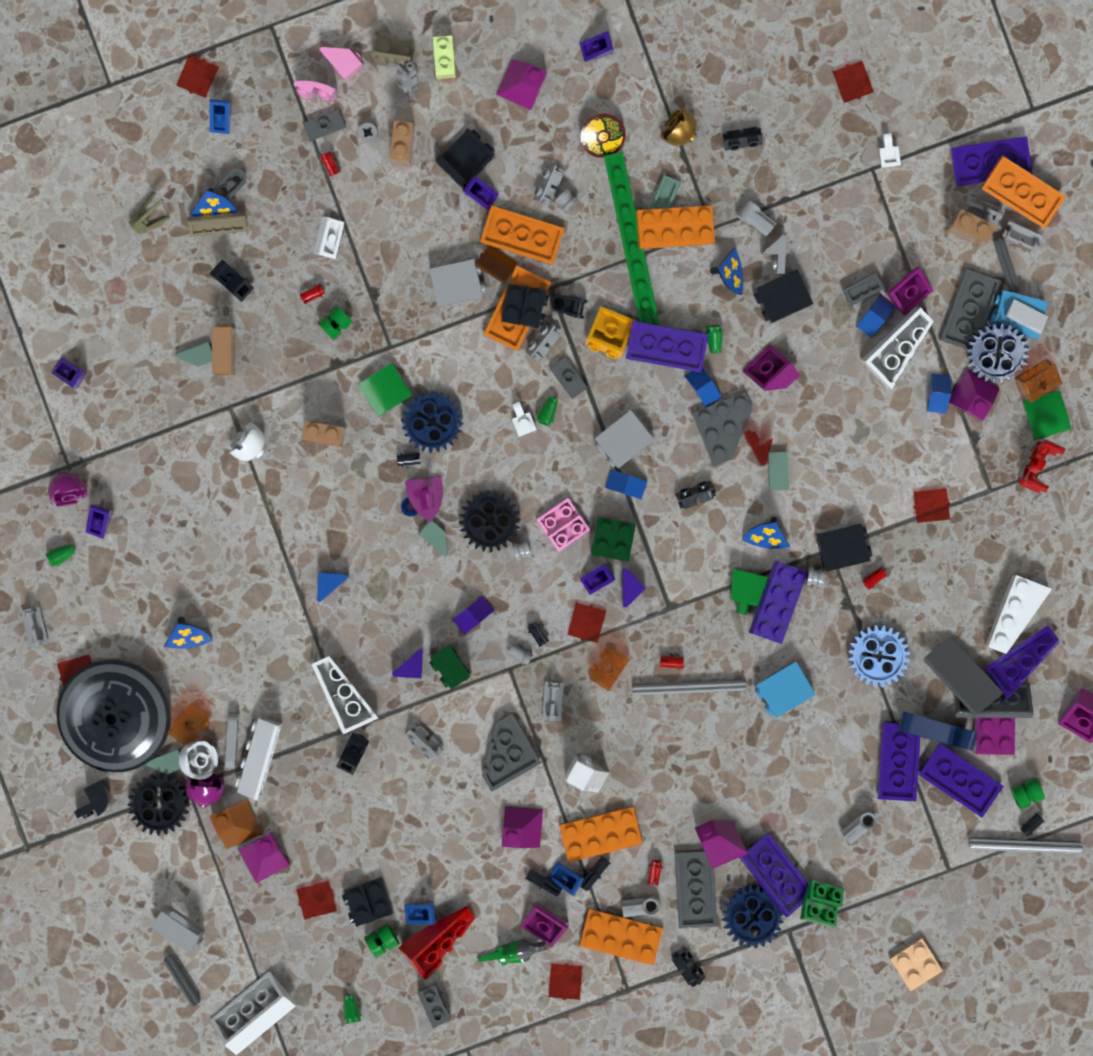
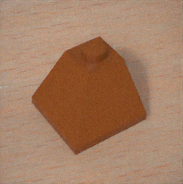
(235, 824)

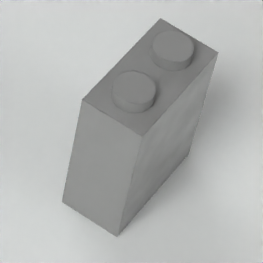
(456, 283)
(623, 440)

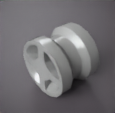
(368, 135)
(566, 200)
(521, 550)
(815, 577)

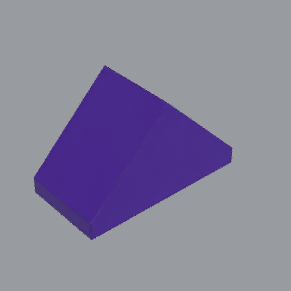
(597, 47)
(480, 193)
(69, 373)
(98, 520)
(597, 579)
(631, 588)
(473, 615)
(412, 667)

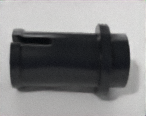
(408, 459)
(537, 634)
(1032, 824)

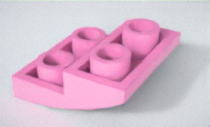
(310, 89)
(562, 524)

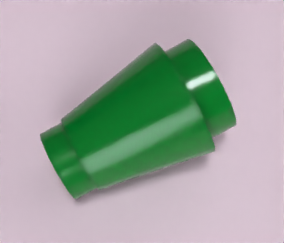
(715, 338)
(547, 412)
(60, 555)
(351, 1010)

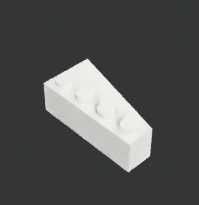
(895, 350)
(1015, 612)
(345, 702)
(585, 774)

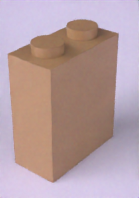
(402, 143)
(971, 228)
(223, 349)
(323, 434)

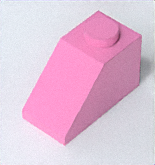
(343, 61)

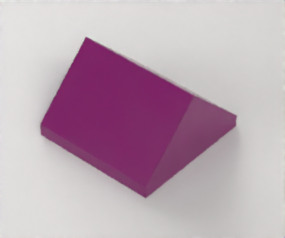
(909, 291)
(544, 924)

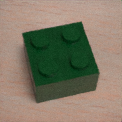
(613, 539)
(449, 666)

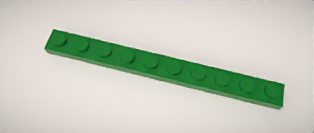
(627, 225)

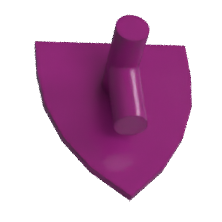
(425, 496)

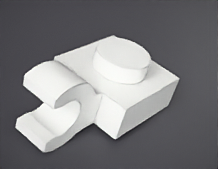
(889, 155)
(523, 422)

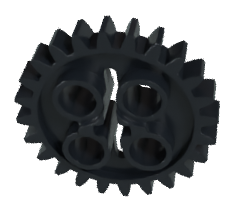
(478, 534)
(141, 803)

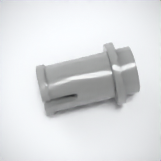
(520, 654)

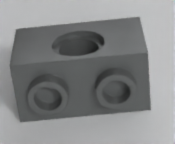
(434, 1005)

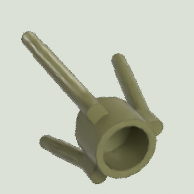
(139, 222)

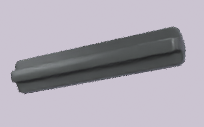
(1006, 265)
(181, 980)

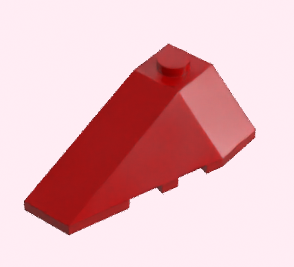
(428, 946)

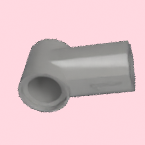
(752, 215)
(857, 828)
(638, 907)

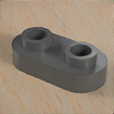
(229, 185)

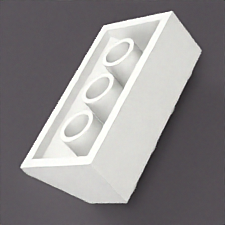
(259, 758)
(252, 1013)

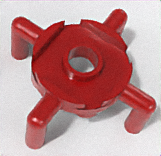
(1036, 463)

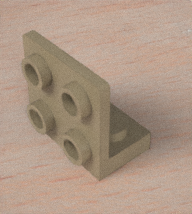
(392, 52)

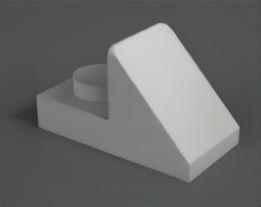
(779, 250)

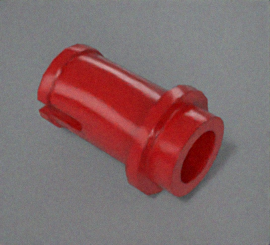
(329, 164)
(312, 293)
(874, 578)
(672, 662)
(654, 872)

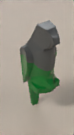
(515, 952)

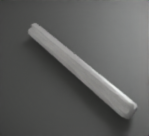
(689, 687)
(1025, 846)

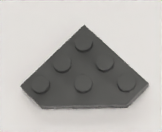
(723, 426)
(508, 754)

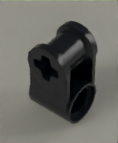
(569, 306)

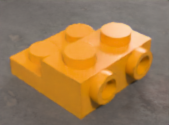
(609, 333)

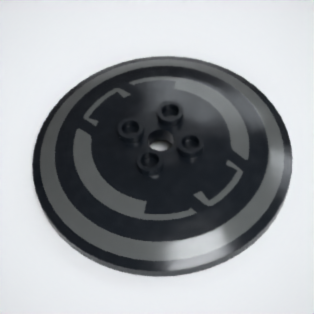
(132, 697)

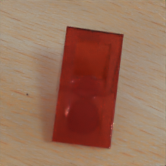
(760, 452)

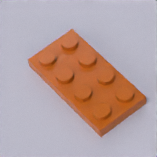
(1023, 192)
(675, 227)
(522, 235)
(506, 333)
(600, 834)
(621, 936)

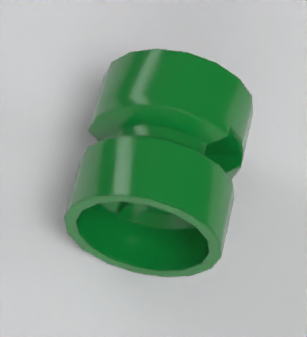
(340, 318)
(1029, 792)
(388, 938)

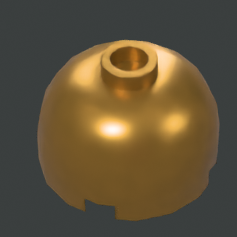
(680, 128)

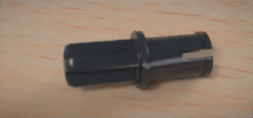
(595, 873)
(542, 882)

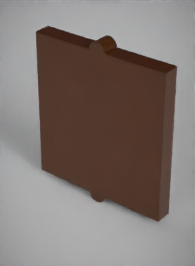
(496, 264)

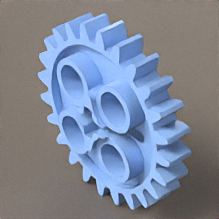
(881, 639)

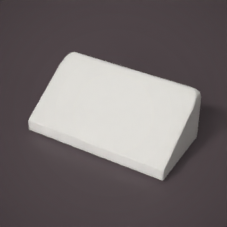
(328, 237)
(1026, 316)

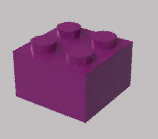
(994, 736)

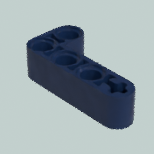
(937, 731)

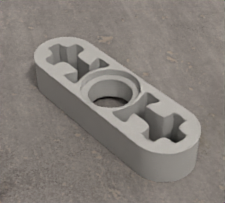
(232, 741)

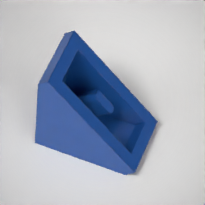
(220, 116)
(875, 317)
(703, 387)
(939, 393)
(626, 484)
(328, 583)
(566, 878)
(420, 913)

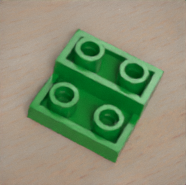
(385, 389)
(1047, 415)
(822, 903)

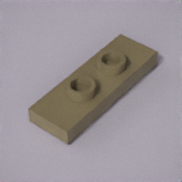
(217, 224)

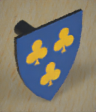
(212, 204)
(730, 272)
(767, 535)
(186, 636)

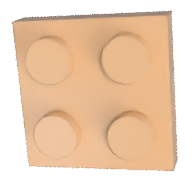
(916, 964)

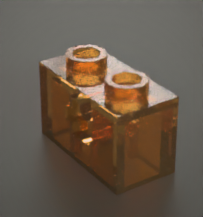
(1038, 380)
(618, 662)
(193, 713)

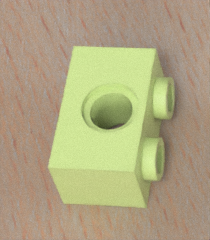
(444, 57)

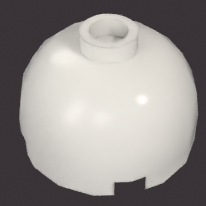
(248, 444)
(198, 759)

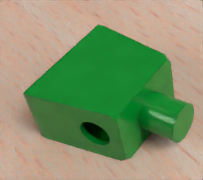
(746, 589)

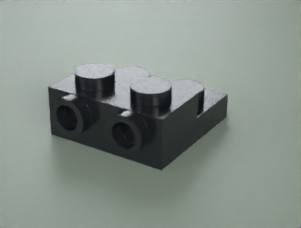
(524, 306)
(367, 902)

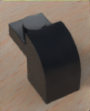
(231, 280)
(353, 753)
(100, 799)

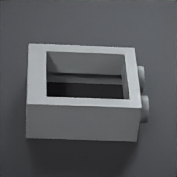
(178, 930)

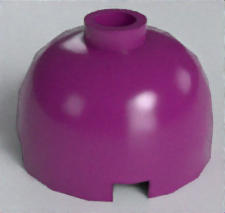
(66, 488)
(205, 791)

